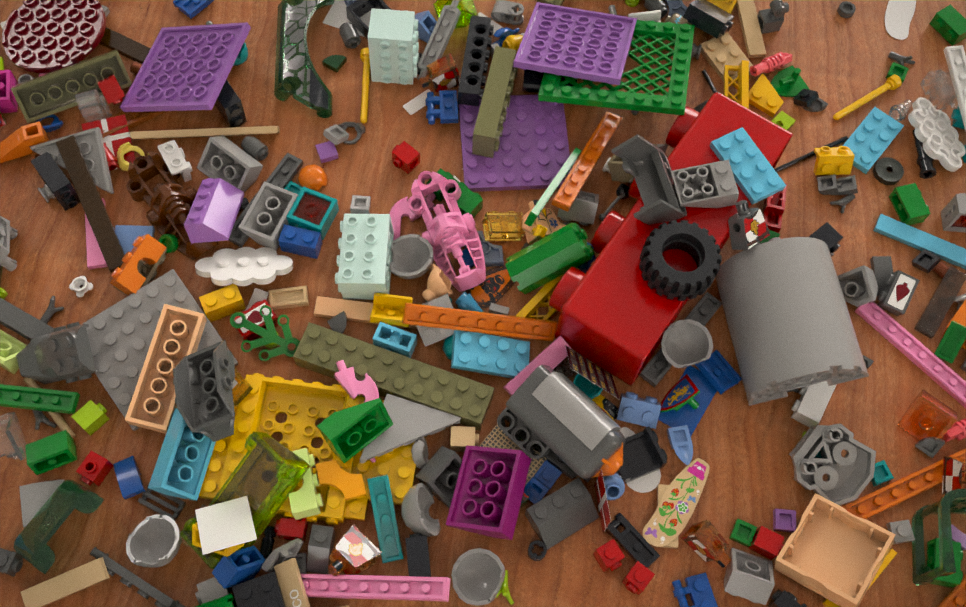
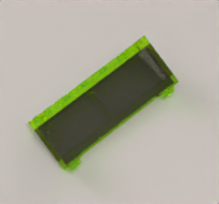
(263, 476)

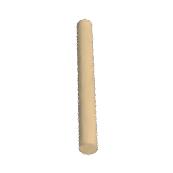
(55, 415)

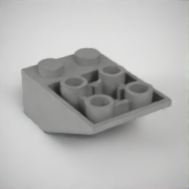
(706, 185)

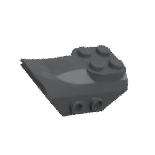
(58, 356)
(205, 391)

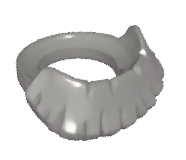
(420, 453)

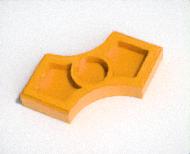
(333, 475)

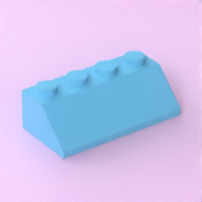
(181, 461)

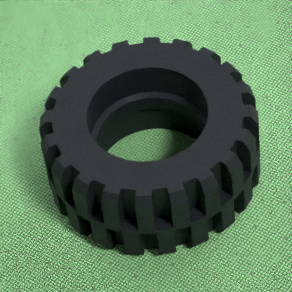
(688, 239)

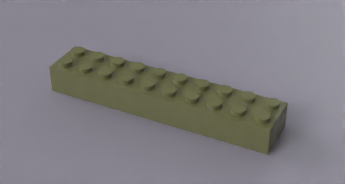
(395, 374)

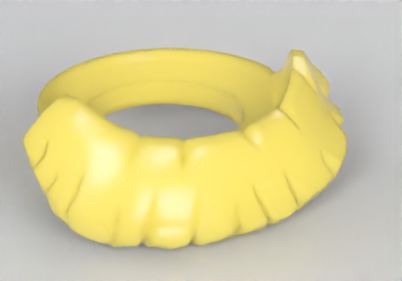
(124, 149)

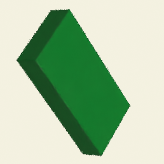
(951, 342)

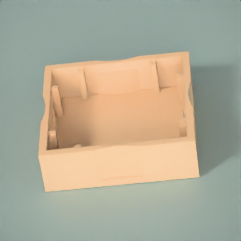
(834, 552)

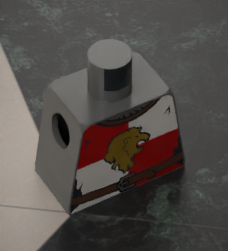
(747, 227)

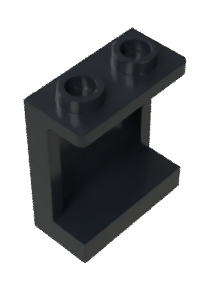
(641, 455)

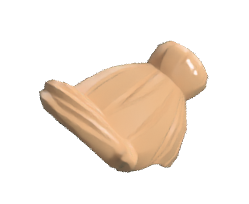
(437, 284)

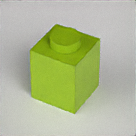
(91, 417)

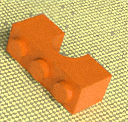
(127, 276)

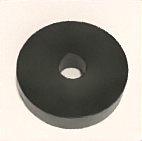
(883, 176)

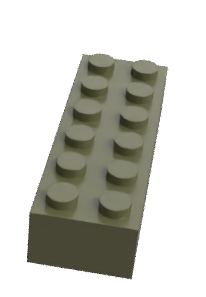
(58, 89)
(494, 103)

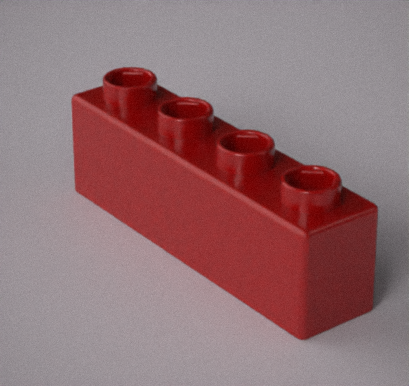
(610, 308)

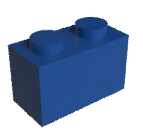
(300, 241)
(238, 567)

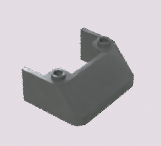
(653, 180)

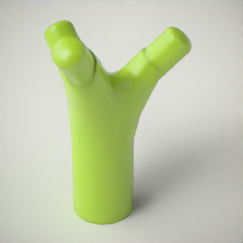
(505, 590)

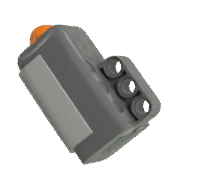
(563, 421)

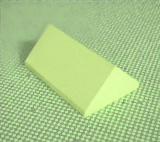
(8, 350)

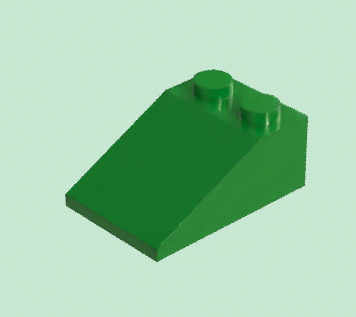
(355, 428)

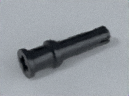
(923, 160)

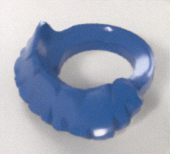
(56, 124)

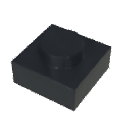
(805, 97)
(925, 261)

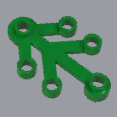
(268, 336)

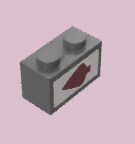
(897, 292)

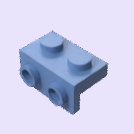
(639, 410)

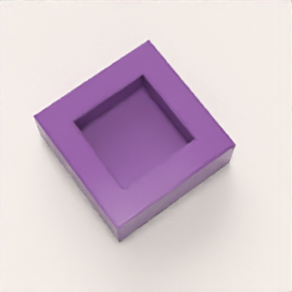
(327, 151)
(784, 520)

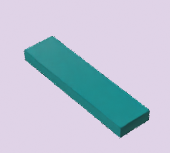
(385, 518)

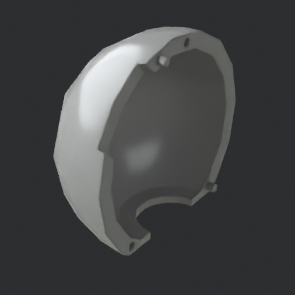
(411, 256)
(686, 343)
(416, 511)
(154, 541)
(478, 576)

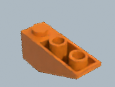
(19, 142)

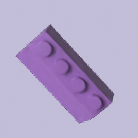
(213, 211)

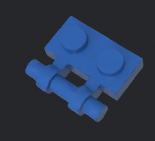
(448, 107)
(698, 589)

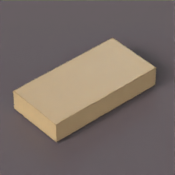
(288, 297)

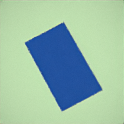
(688, 415)

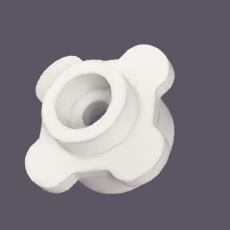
(77, 282)

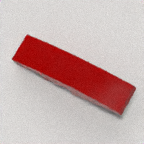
(773, 210)

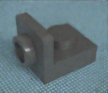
(10, 562)

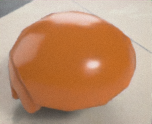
(313, 177)

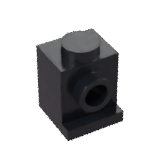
(784, 599)

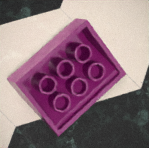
(489, 491)

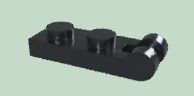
(632, 541)

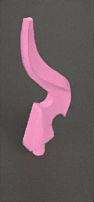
(401, 209)
(353, 387)

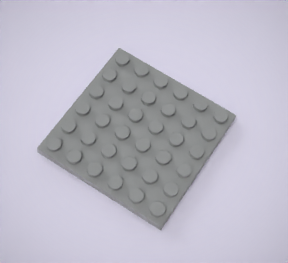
(125, 331)

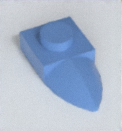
(681, 443)

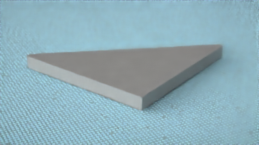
(93, 151)
(410, 424)

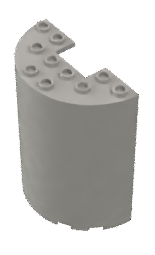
(788, 318)

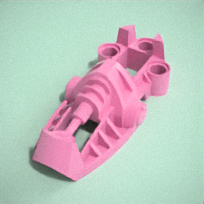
(449, 230)

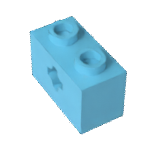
(395, 339)

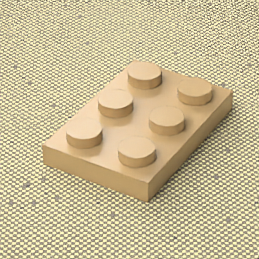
(723, 52)

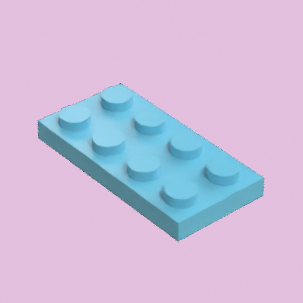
(872, 138)
(748, 164)
(489, 354)

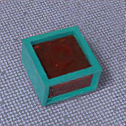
(313, 211)

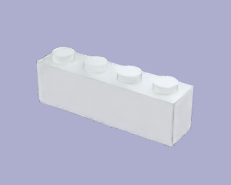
(812, 403)

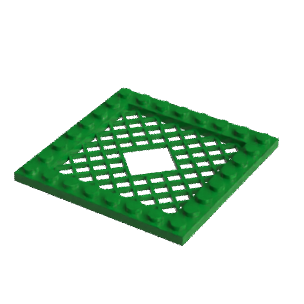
(669, 103)

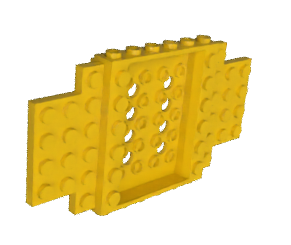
(304, 405)

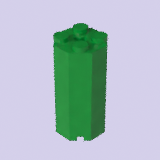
(549, 257)

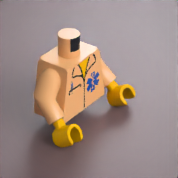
(543, 225)

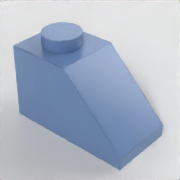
(426, 25)

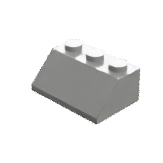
(229, 162)
(268, 215)

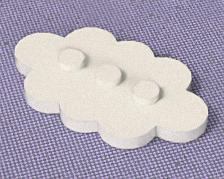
(936, 134)
(244, 266)

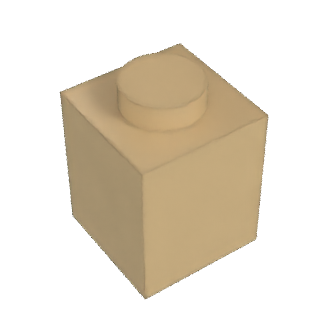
(463, 436)

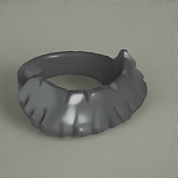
(360, 129)

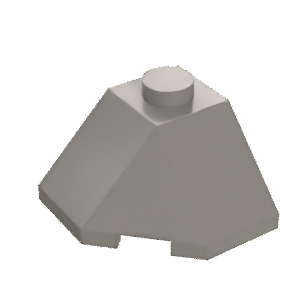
(859, 286)

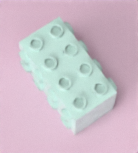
(393, 46)
(364, 255)

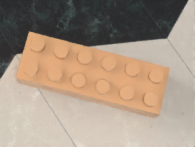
(154, 396)

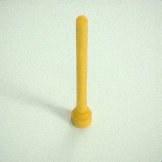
(364, 55)
(891, 83)

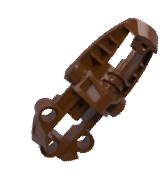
(168, 204)

